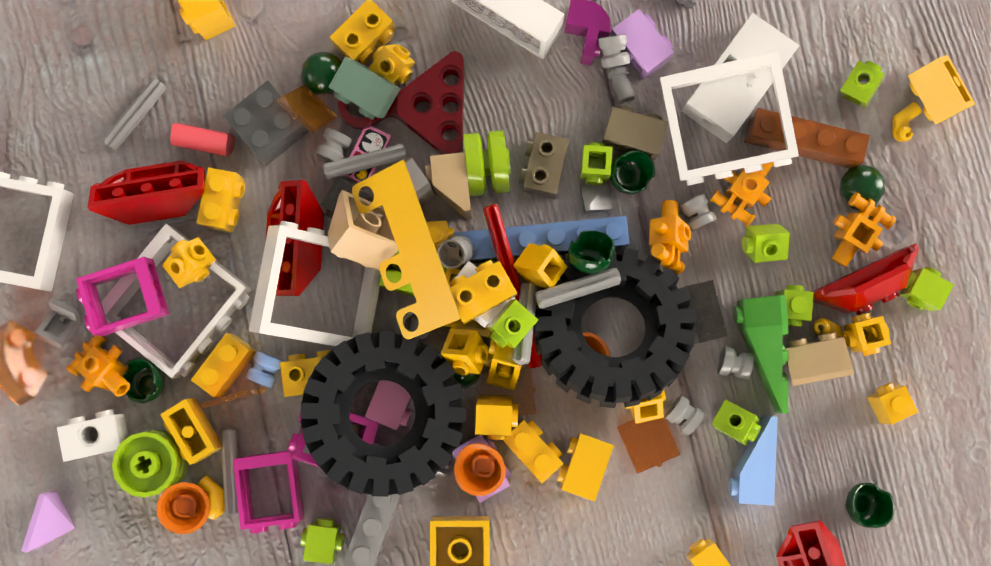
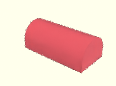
(202, 139)

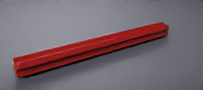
(504, 255)

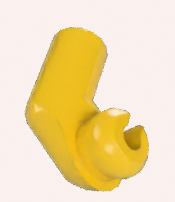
(901, 120)
(825, 326)
(215, 495)

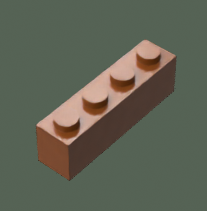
(812, 138)

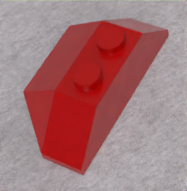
(148, 192)
(300, 259)
(869, 284)
(810, 546)

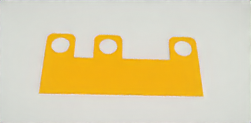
(416, 249)

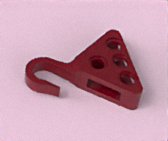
(431, 89)

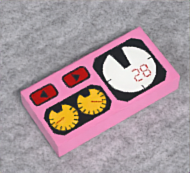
(369, 140)

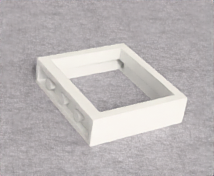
(719, 71)
(53, 234)
(268, 283)
(128, 285)

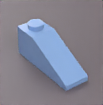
(755, 472)

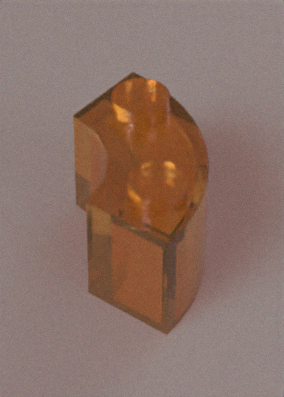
(19, 370)

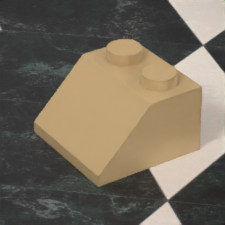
(450, 181)
(360, 236)
(818, 359)

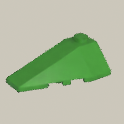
(762, 327)

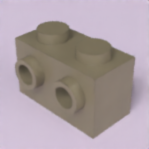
(634, 131)
(545, 165)

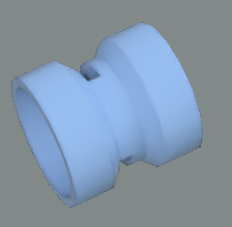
(264, 362)

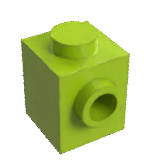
(862, 93)
(595, 163)
(766, 243)
(926, 289)
(798, 304)
(521, 320)
(728, 418)
(322, 541)

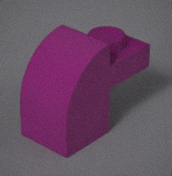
(590, 21)

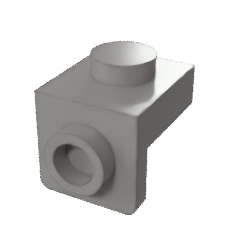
(59, 323)

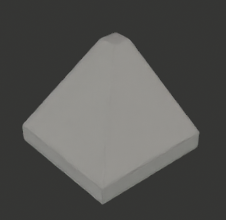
(596, 198)

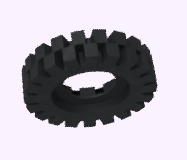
(629, 377)
(394, 467)

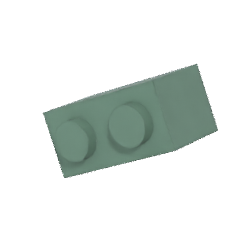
(364, 88)

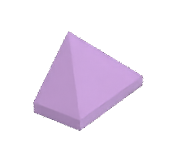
(47, 522)

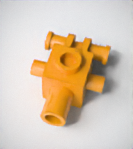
(745, 190)
(859, 232)
(669, 237)
(100, 367)

